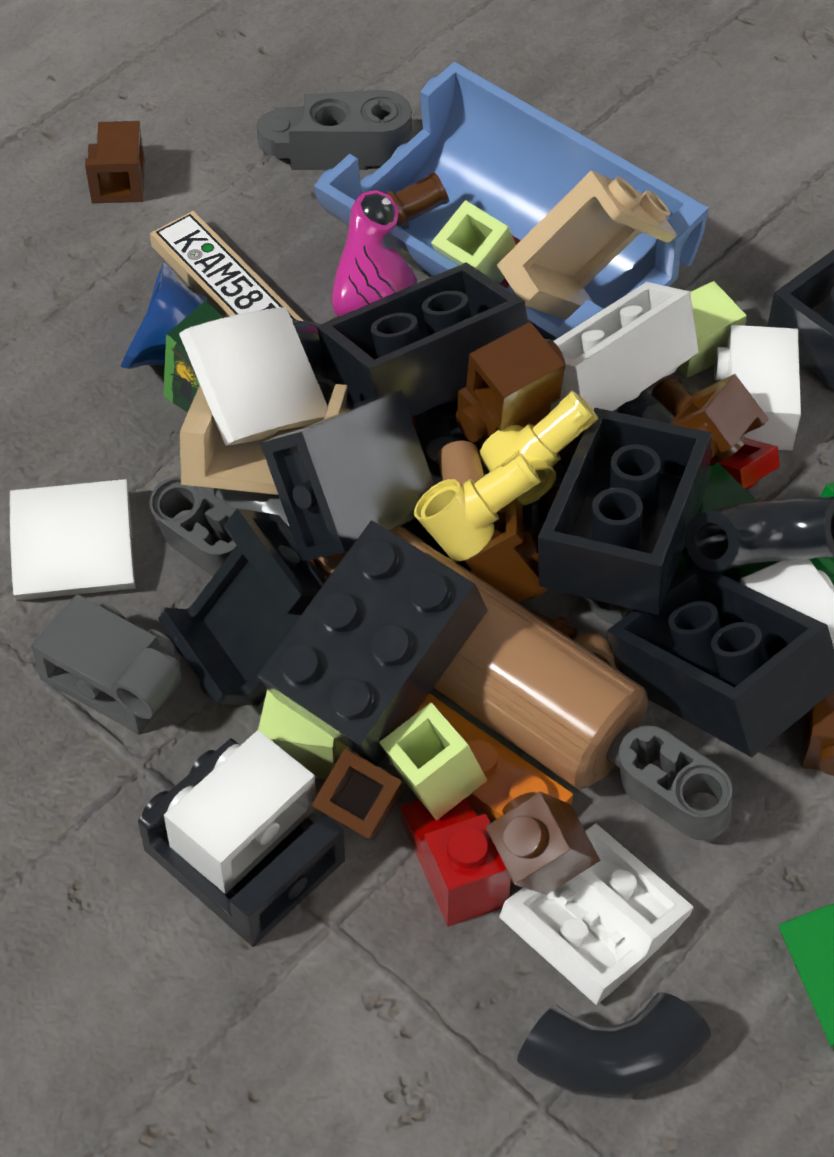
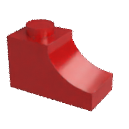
(457, 860)

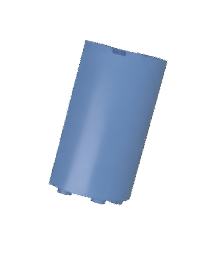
(516, 170)

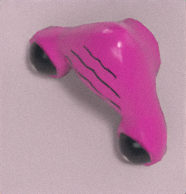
(366, 267)

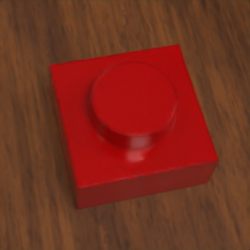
(751, 462)

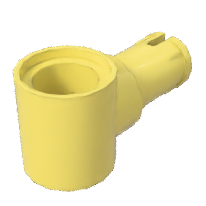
(540, 442)
(464, 514)

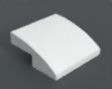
(254, 374)
(71, 540)
(601, 920)

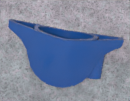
(167, 308)

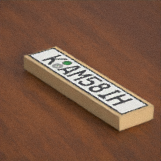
(213, 268)

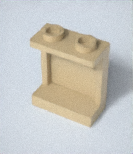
(580, 241)

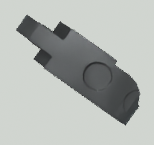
(337, 125)

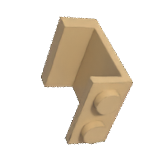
(232, 467)

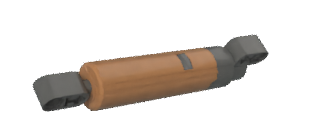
(510, 676)

